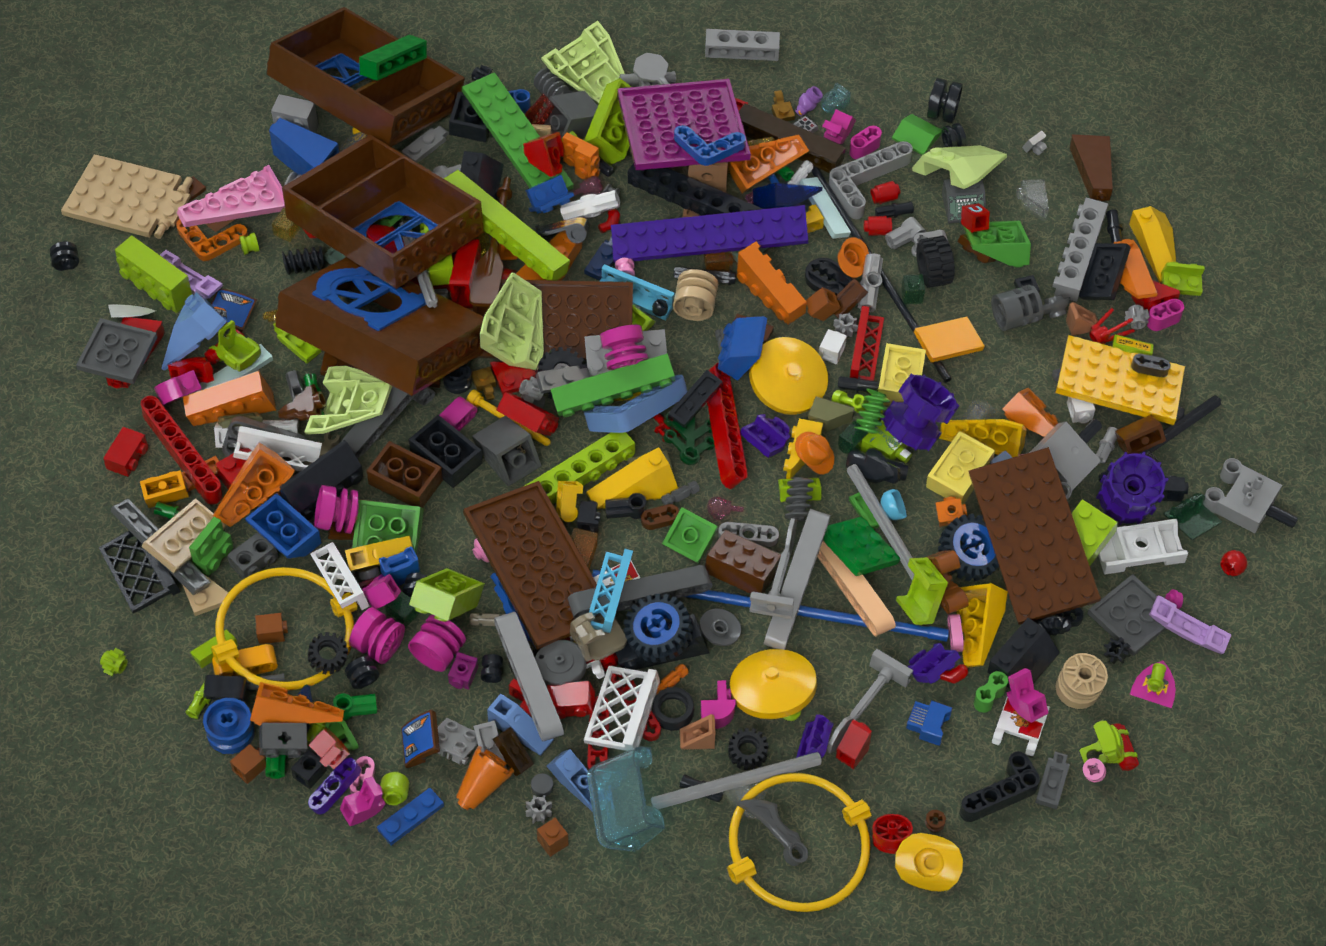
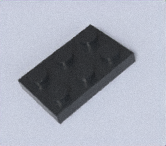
(1104, 271)

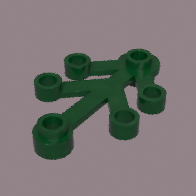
(690, 435)

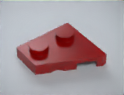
(510, 377)

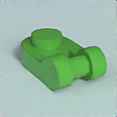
(342, 731)

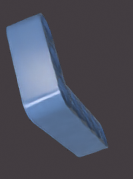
(636, 411)

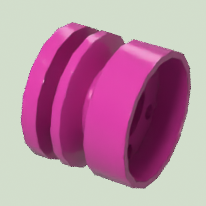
(623, 346)
(336, 509)
(376, 635)
(436, 643)

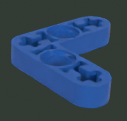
(706, 153)

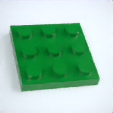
(859, 546)

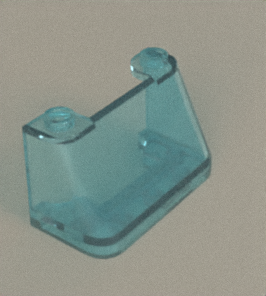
(620, 803)

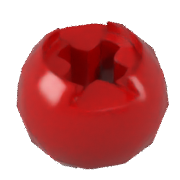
(1233, 563)

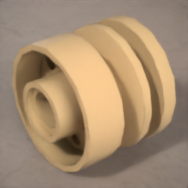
(695, 295)
(1081, 681)

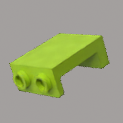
(924, 593)

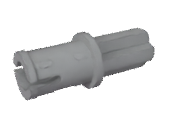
(1106, 444)

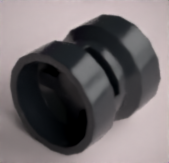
(492, 668)

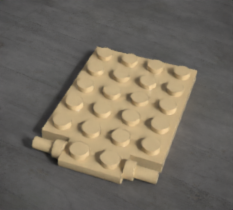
(127, 197)

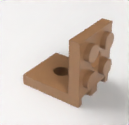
(717, 179)

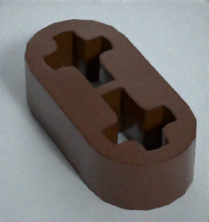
(660, 517)

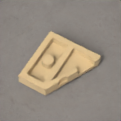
(207, 599)

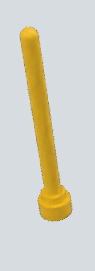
(478, 400)

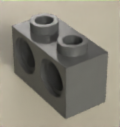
(250, 552)

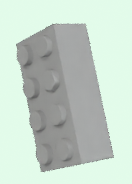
(596, 363)

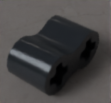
(220, 687)

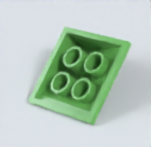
(1002, 241)
(386, 522)

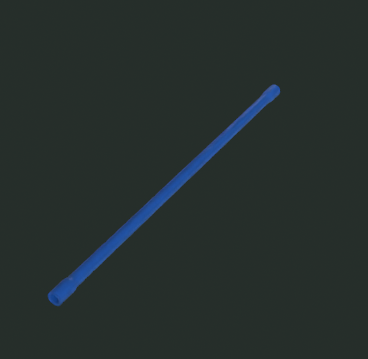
(930, 632)

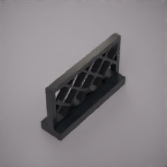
(160, 571)

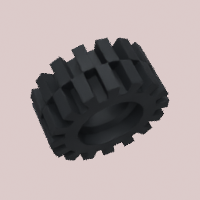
(324, 664)
(748, 760)

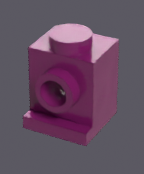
(468, 667)

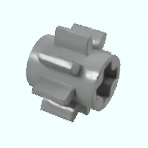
(1139, 316)
(846, 324)
(530, 390)
(538, 815)

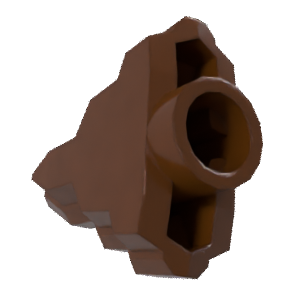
(304, 405)

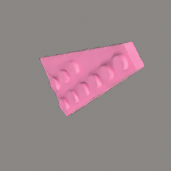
(239, 199)

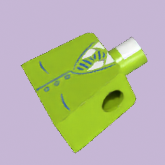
(886, 444)

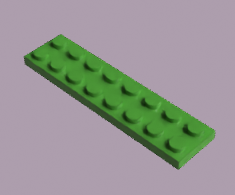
(507, 125)

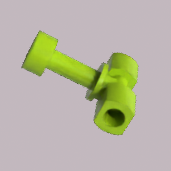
(842, 398)

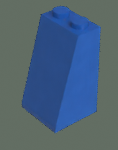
(300, 147)

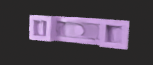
(203, 285)
(1189, 627)

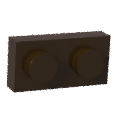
(513, 751)

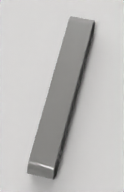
(798, 576)
(528, 676)

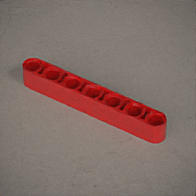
(726, 433)
(181, 450)

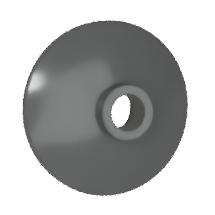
(723, 621)

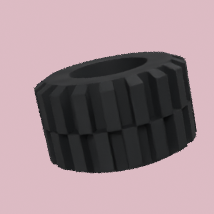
(935, 261)

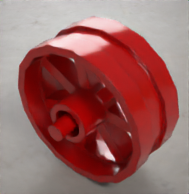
(891, 829)

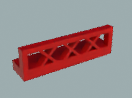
(858, 350)

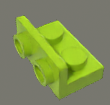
(1183, 277)

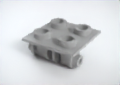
(456, 741)

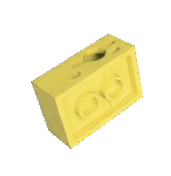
(896, 368)
(951, 473)

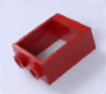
(528, 414)

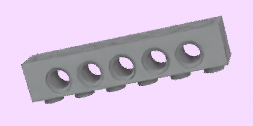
(1081, 243)

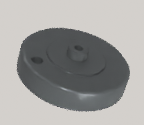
(561, 663)

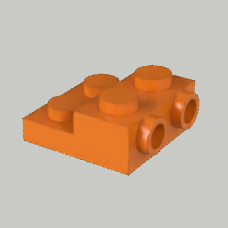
(581, 156)

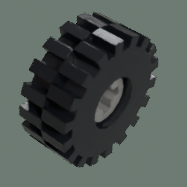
(559, 359)

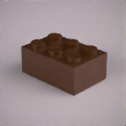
(404, 475)
(742, 563)

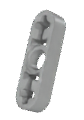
(764, 529)

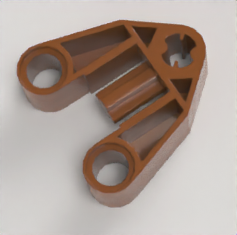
(954, 597)

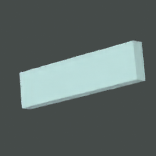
(832, 219)
(227, 373)

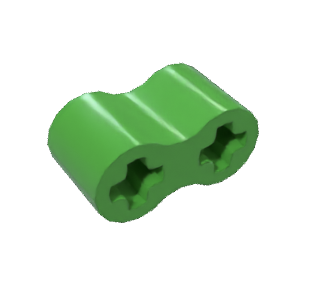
(991, 691)

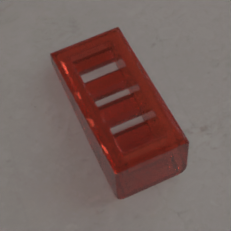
(534, 110)

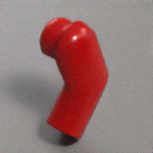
(613, 218)
(955, 674)

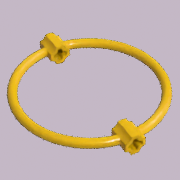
(227, 650)
(854, 814)

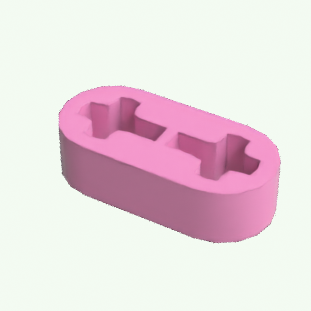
(955, 632)
(368, 773)

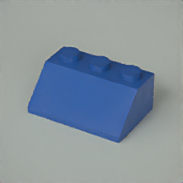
(741, 345)
(284, 528)

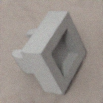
(1036, 144)

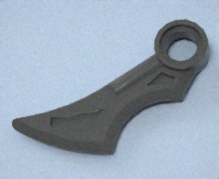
(768, 815)

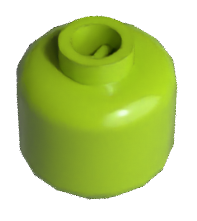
(394, 788)

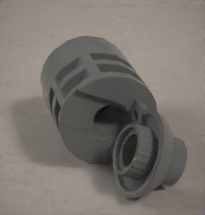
(1024, 307)

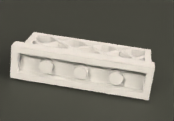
(640, 708)

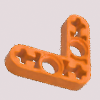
(206, 244)

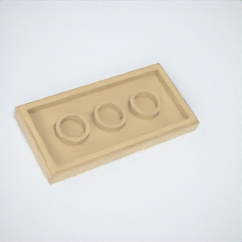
(172, 540)

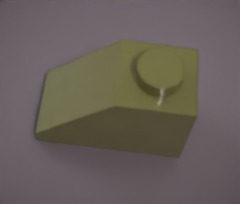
(830, 413)

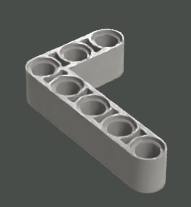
(847, 176)

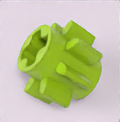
(113, 662)

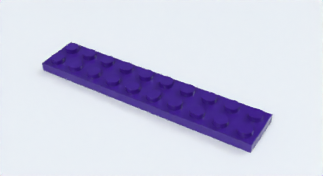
(709, 233)

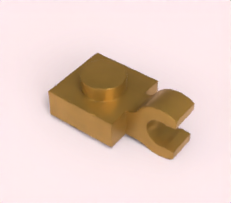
(782, 109)
(485, 381)

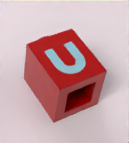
(975, 217)

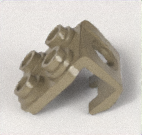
(596, 643)

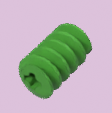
(872, 412)

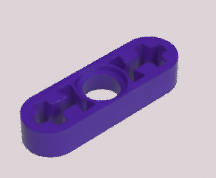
(334, 795)

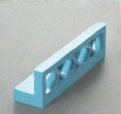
(640, 296)
(617, 589)

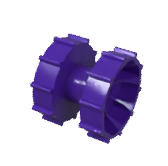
(916, 418)
(1134, 471)

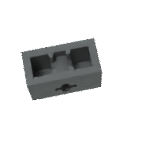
(293, 733)

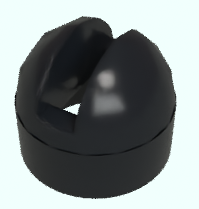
(657, 309)

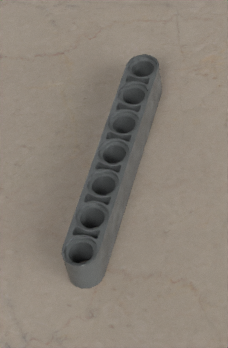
(674, 583)

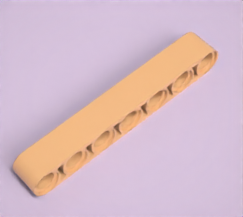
(858, 593)

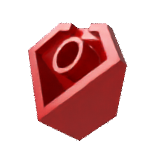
(545, 153)

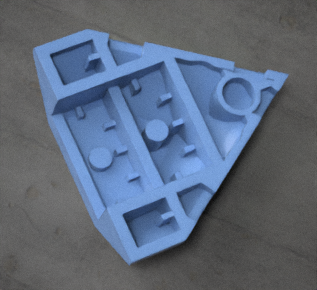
(193, 324)

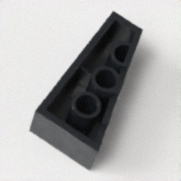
(697, 646)

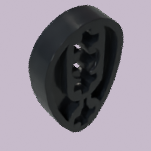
(833, 271)

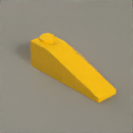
(1154, 237)
(994, 433)
(646, 475)
(981, 621)

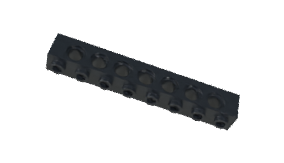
(686, 191)

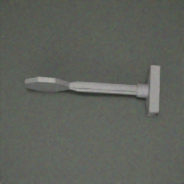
(651, 68)
(772, 603)
(889, 669)

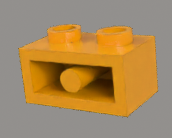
(164, 488)

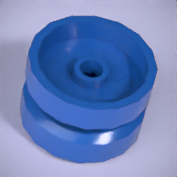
(228, 725)

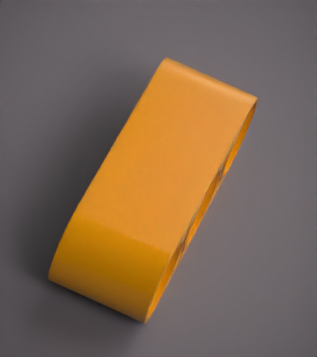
(254, 659)

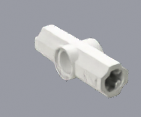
(590, 205)

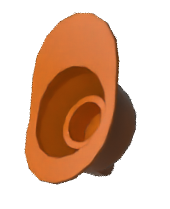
(852, 257)
(815, 452)

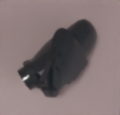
(877, 467)

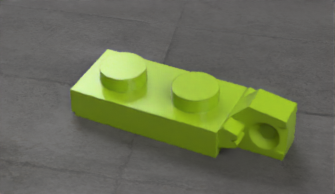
(299, 347)

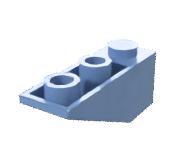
(509, 714)
(572, 775)

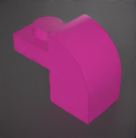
(838, 127)
(177, 387)
(381, 591)
(1024, 698)
(722, 708)
(363, 804)

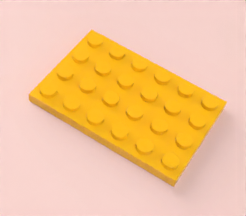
(1106, 378)

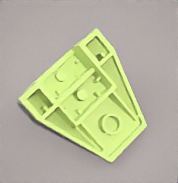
(587, 62)
(965, 163)
(515, 324)
(352, 399)

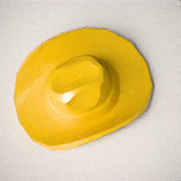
(929, 862)

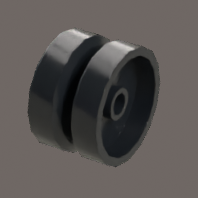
(944, 100)

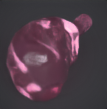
(589, 186)
(719, 507)

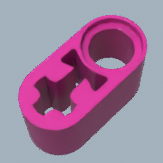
(865, 142)
(1165, 314)
(459, 413)

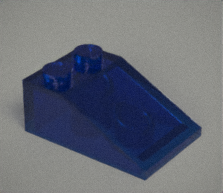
(782, 195)

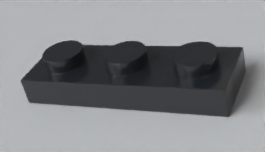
(695, 398)

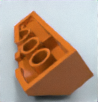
(766, 160)
(1136, 276)
(1029, 410)
(255, 483)
(277, 706)

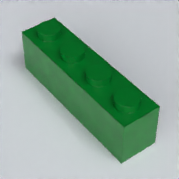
(393, 57)

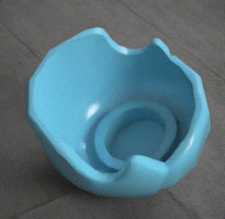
(893, 505)

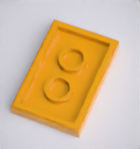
(949, 339)

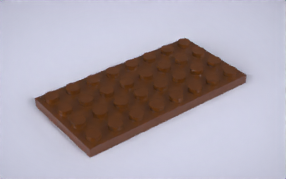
(578, 311)
(1034, 536)
(532, 559)

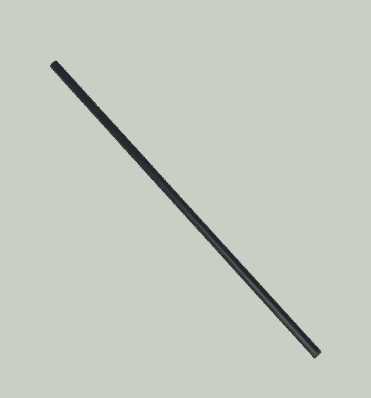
(885, 281)

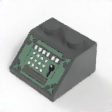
(957, 197)

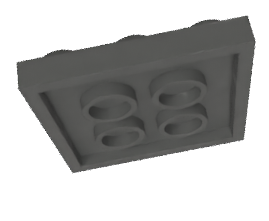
(116, 351)
(1126, 614)

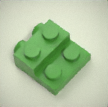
(210, 547)

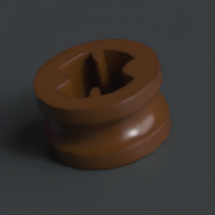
(932, 827)

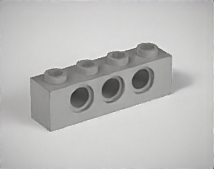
(742, 44)

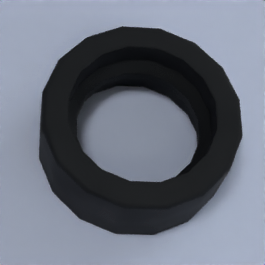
(678, 694)

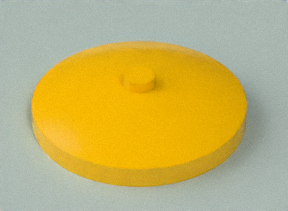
(788, 375)
(773, 684)

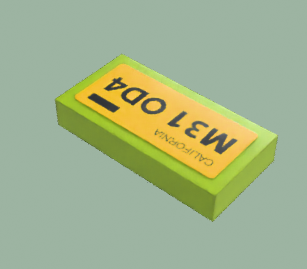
(1132, 345)

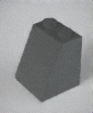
(571, 113)
(500, 451)

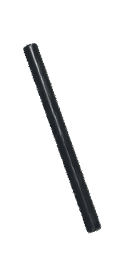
(1183, 423)

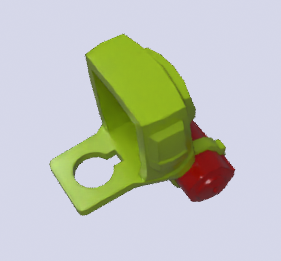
(233, 349)
(1114, 744)

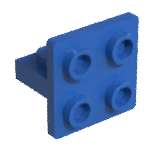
(548, 194)

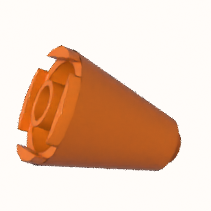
(482, 778)

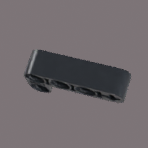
(997, 791)

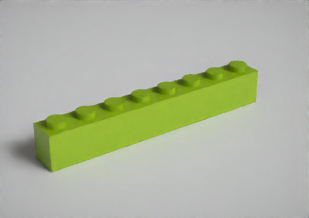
(514, 233)

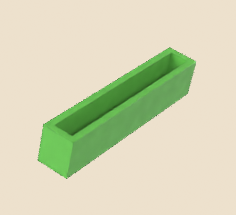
(613, 385)

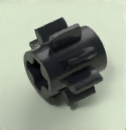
(481, 72)
(1111, 649)

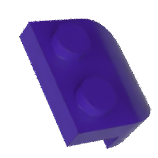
(767, 435)
(931, 664)
(815, 736)

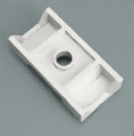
(1160, 541)

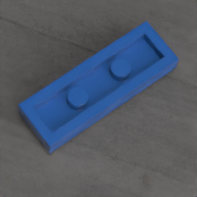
(410, 816)

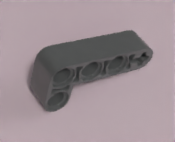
(232, 434)

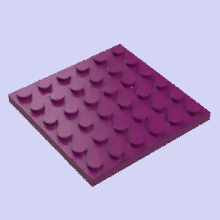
(656, 111)

